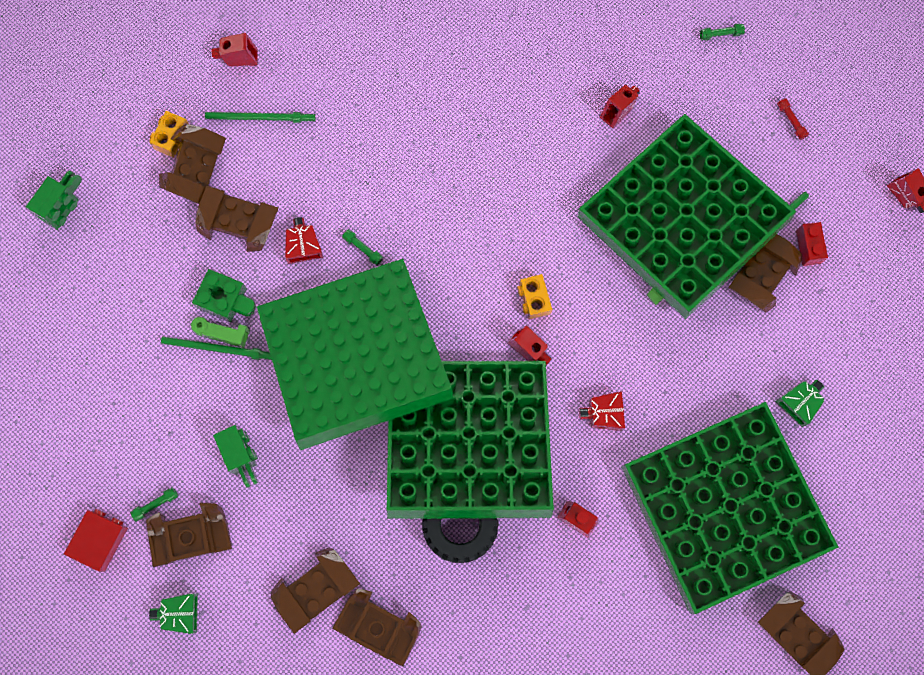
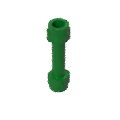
(736, 30)
(374, 257)
(139, 512)

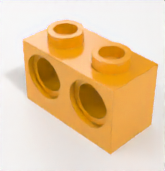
(164, 132)
(539, 296)

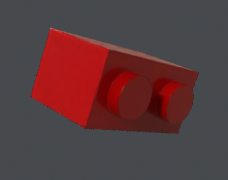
(811, 243)

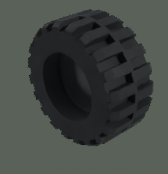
(462, 552)

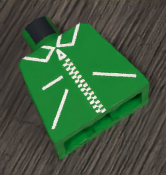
(802, 402)
(177, 614)

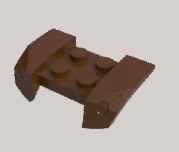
(193, 162)
(234, 218)
(765, 272)
(188, 535)
(313, 590)
(377, 628)
(802, 636)

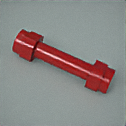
(784, 106)

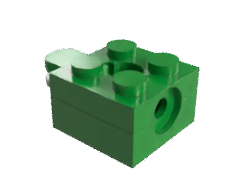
(55, 200)
(223, 297)
(237, 453)

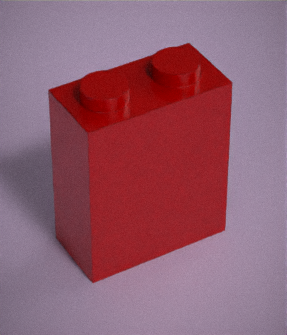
(96, 540)

